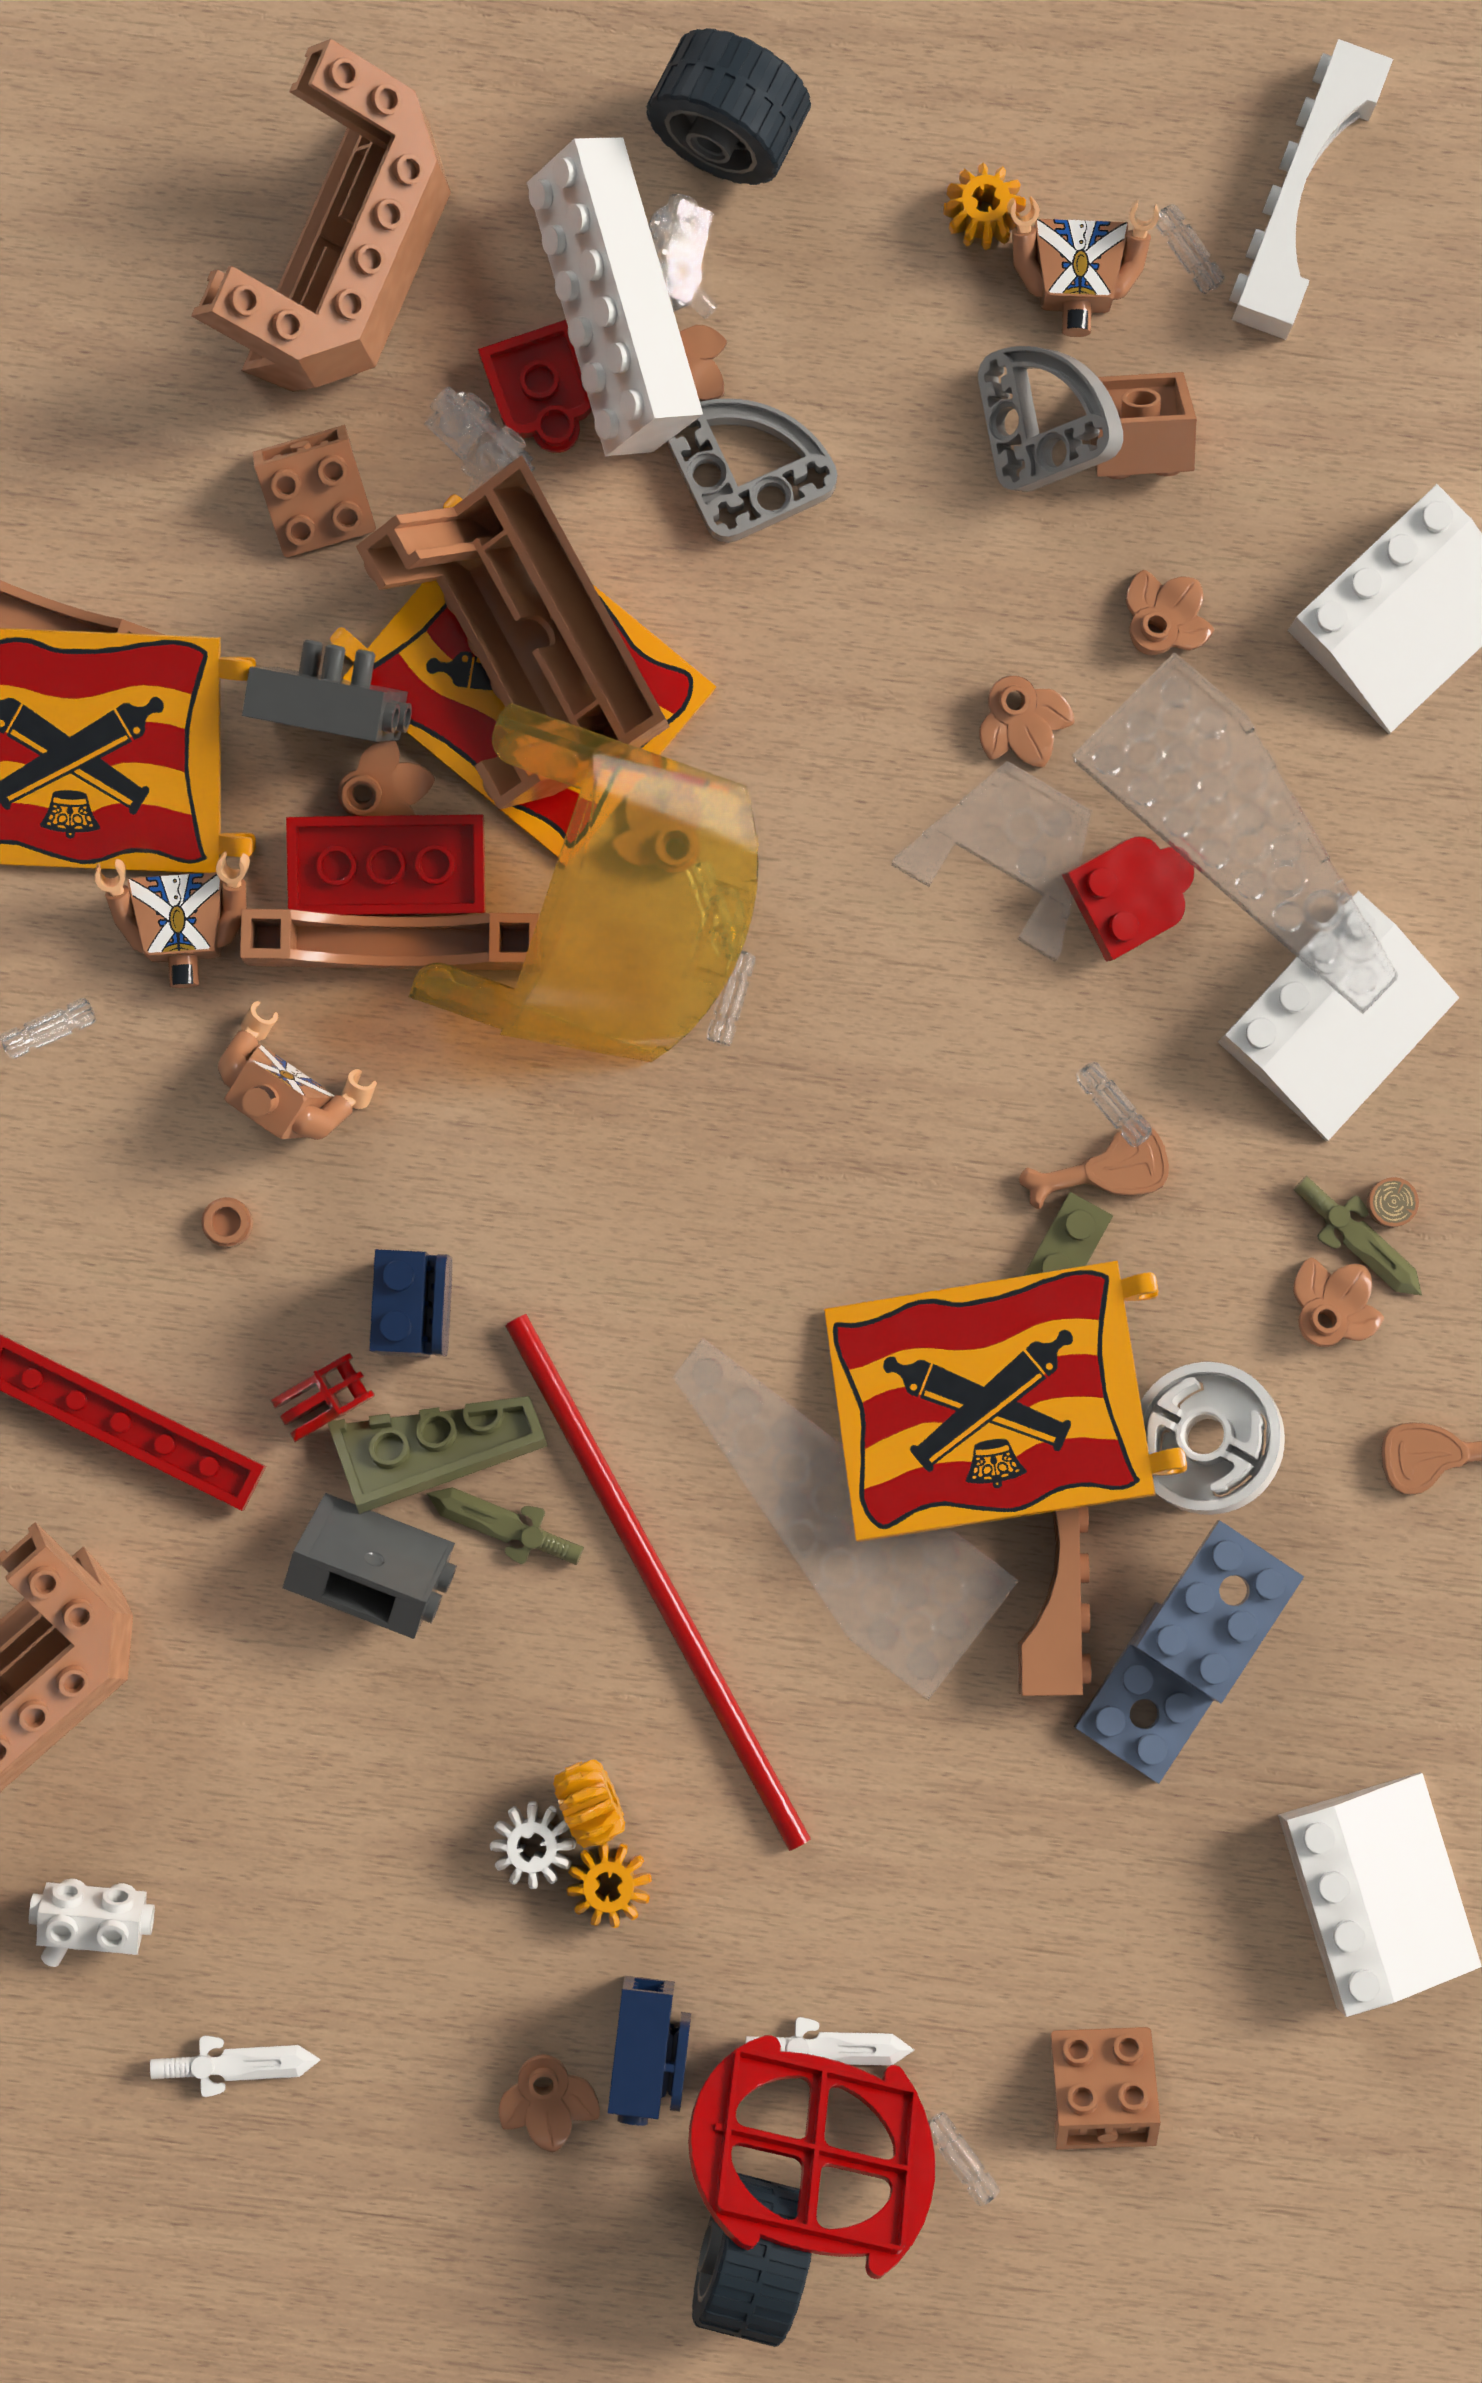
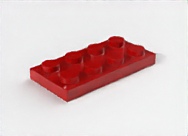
(386, 864)

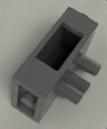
(327, 700)
(371, 1566)

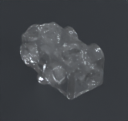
(680, 242)
(474, 436)

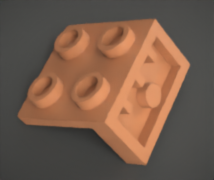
(314, 491)
(1105, 2088)

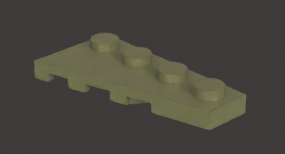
(417, 1452)

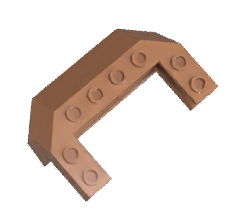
(357, 241)
(524, 615)
(57, 1647)

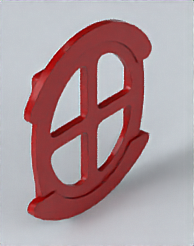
(745, 2220)

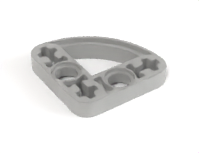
(1036, 447)
(726, 492)

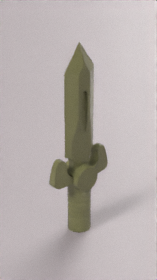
(1359, 1238)
(504, 1525)

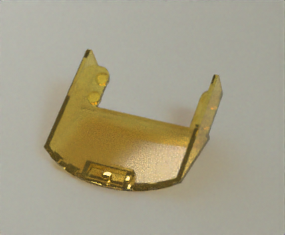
(639, 904)

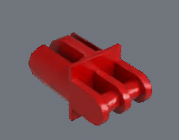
(326, 1395)

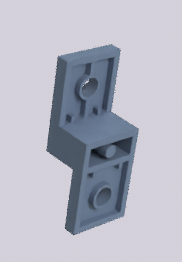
(1189, 1651)

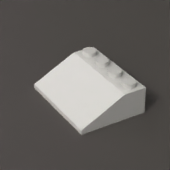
(1402, 611)
(1320, 1048)
(1380, 1894)

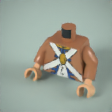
(1079, 262)
(178, 915)
(280, 1094)

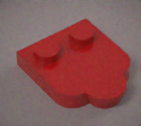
(538, 386)
(1130, 893)

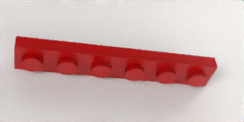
(127, 1425)

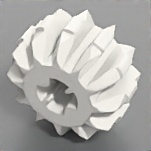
(539, 1861)

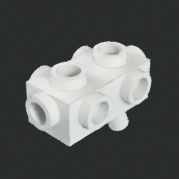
(89, 1919)

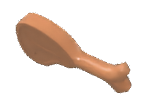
(1117, 1171)
(1420, 1453)

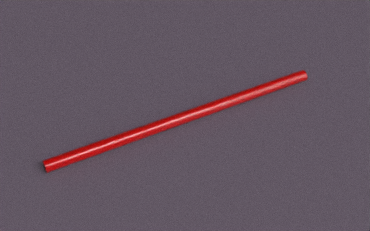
(658, 1582)

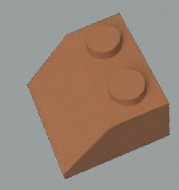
(1155, 424)

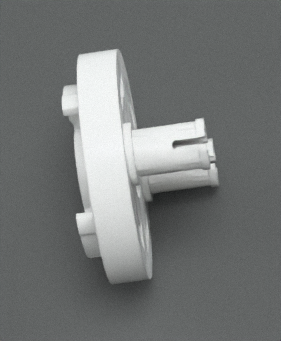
(1237, 1404)

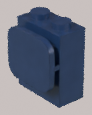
(411, 1303)
(647, 2052)

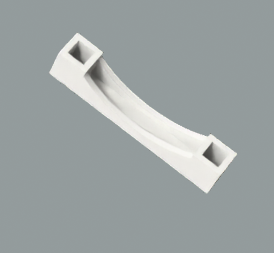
(1348, 91)

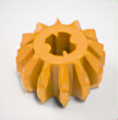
(970, 193)
(589, 1803)
(592, 1881)

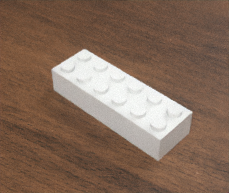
(614, 296)

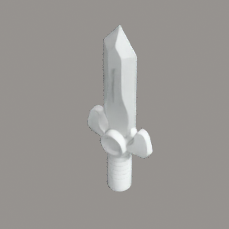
(844, 2047)
(235, 2064)

